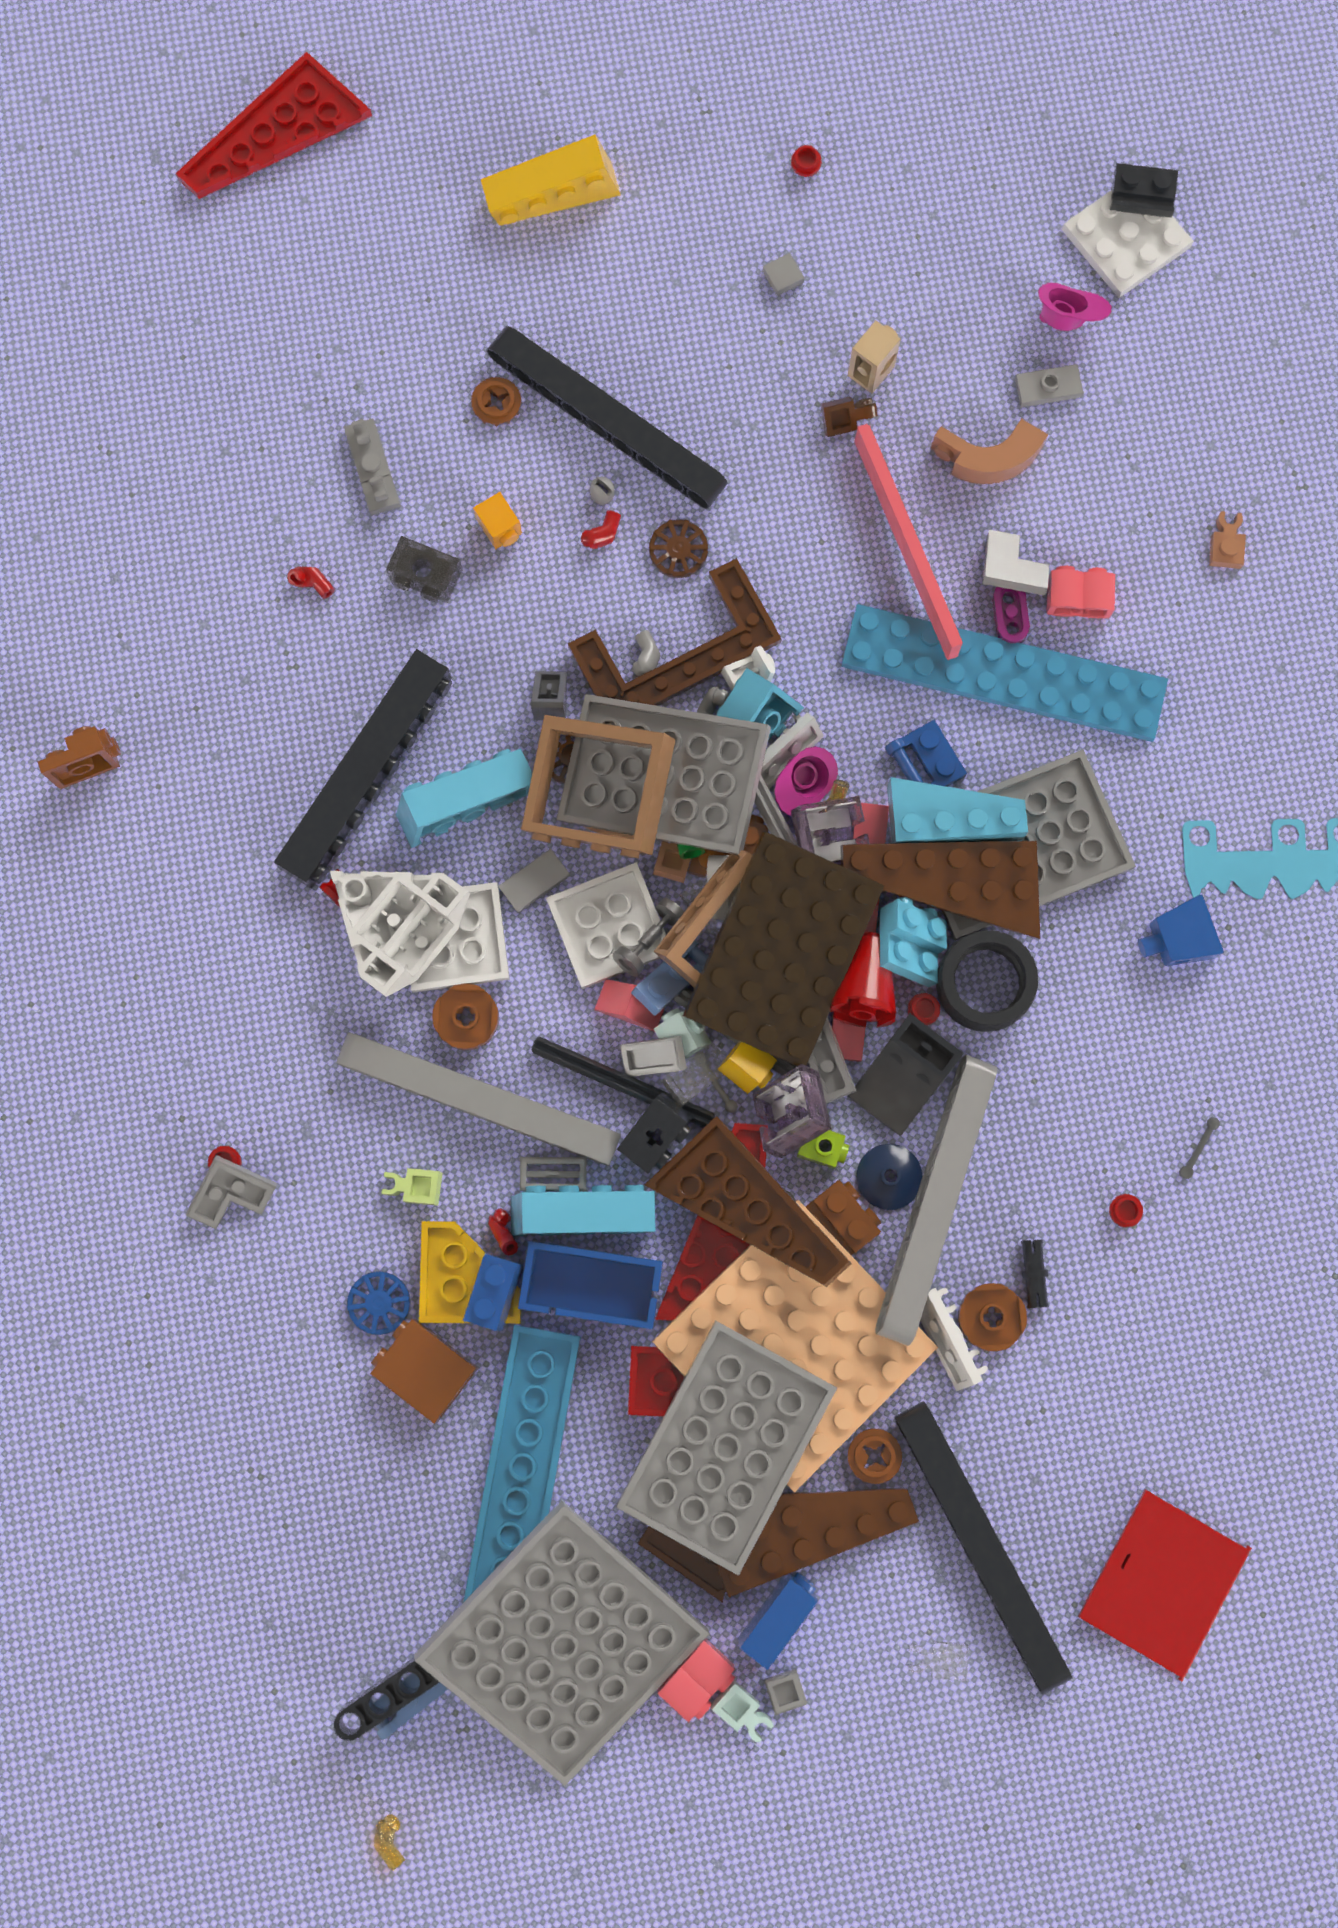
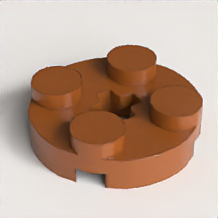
(454, 1002)
(1007, 1329)

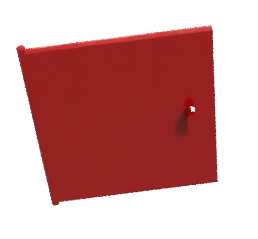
(1164, 1584)

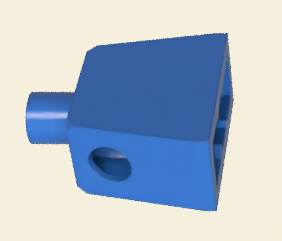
(1183, 935)

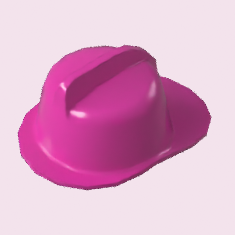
(1069, 307)
(805, 778)

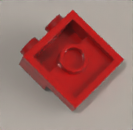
(651, 1382)

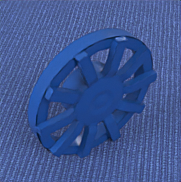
(378, 1303)

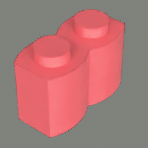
(1081, 593)
(697, 1680)

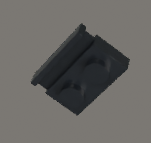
(1144, 190)

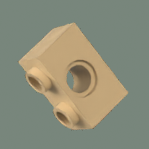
(874, 356)

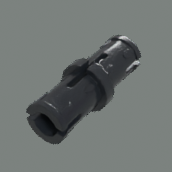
(1035, 1273)

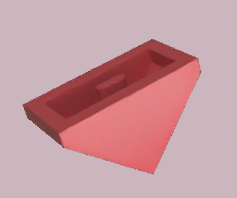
(620, 1003)

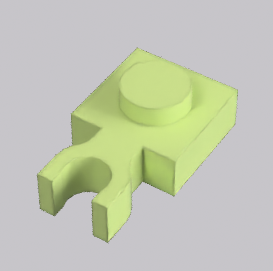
(418, 1186)

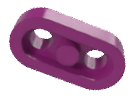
(1011, 614)

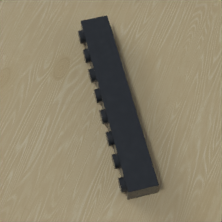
(364, 769)

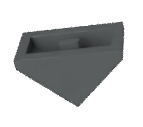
(549, 694)

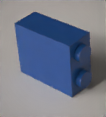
(493, 1293)
(778, 1619)

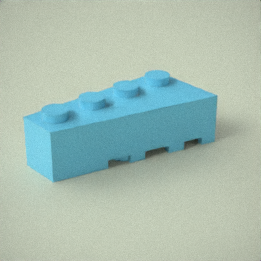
(463, 794)
(949, 814)
(583, 1212)

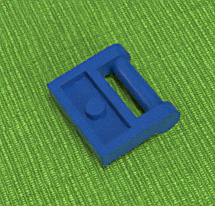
(932, 752)

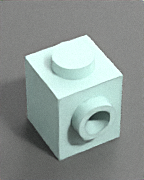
(692, 1033)

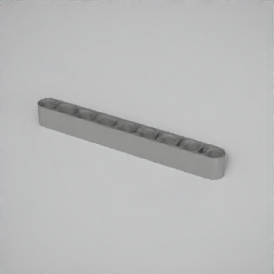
(478, 1099)
(936, 1200)

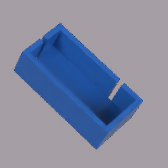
(590, 1285)

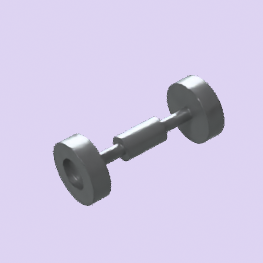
(628, 960)

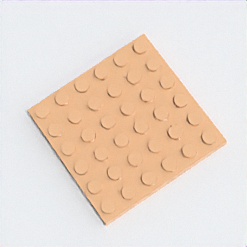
(812, 1327)

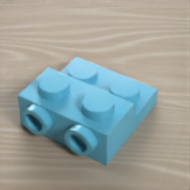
(911, 941)

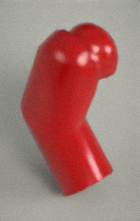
(604, 534)
(310, 578)
(502, 1234)

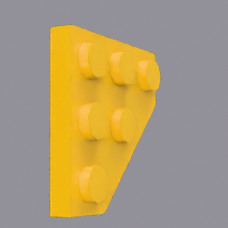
(449, 1272)

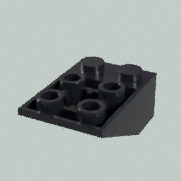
(905, 1074)

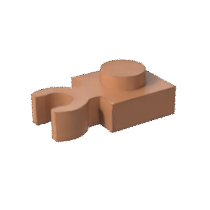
(1227, 546)
(670, 864)

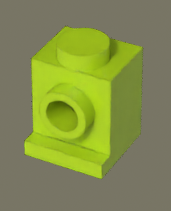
(829, 1159)

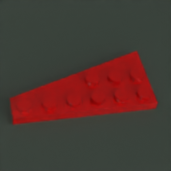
(284, 119)
(708, 1247)

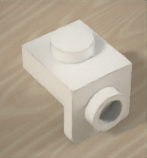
(758, 662)

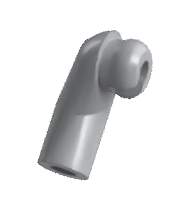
(649, 656)
(712, 698)

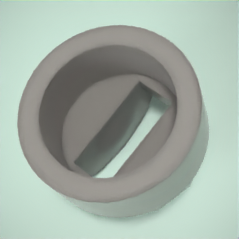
(598, 494)

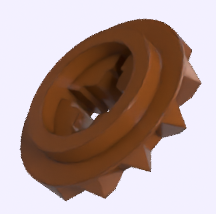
(501, 389)
(875, 1472)

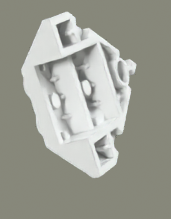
(398, 922)

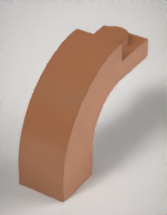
(991, 463)

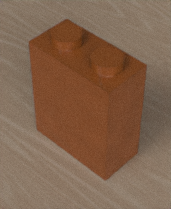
(423, 1369)

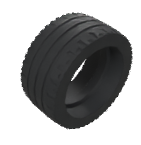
(1015, 953)

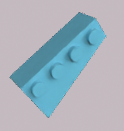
(759, 702)

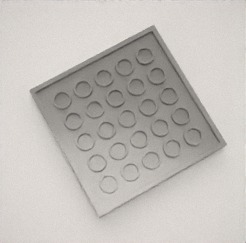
(561, 1643)

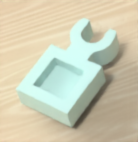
(738, 1708)

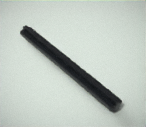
(612, 1077)

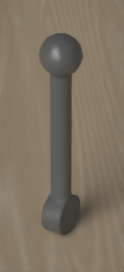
(1186, 1171)

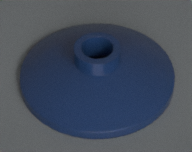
(877, 1189)

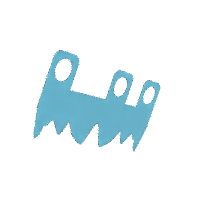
(1254, 869)

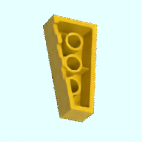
(552, 182)

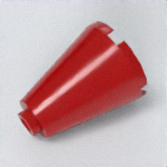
(866, 989)

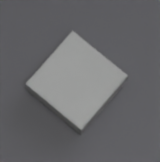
(783, 274)
(785, 1691)

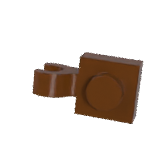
(842, 414)

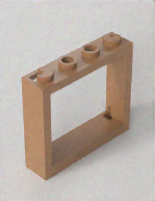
(652, 796)
(700, 913)

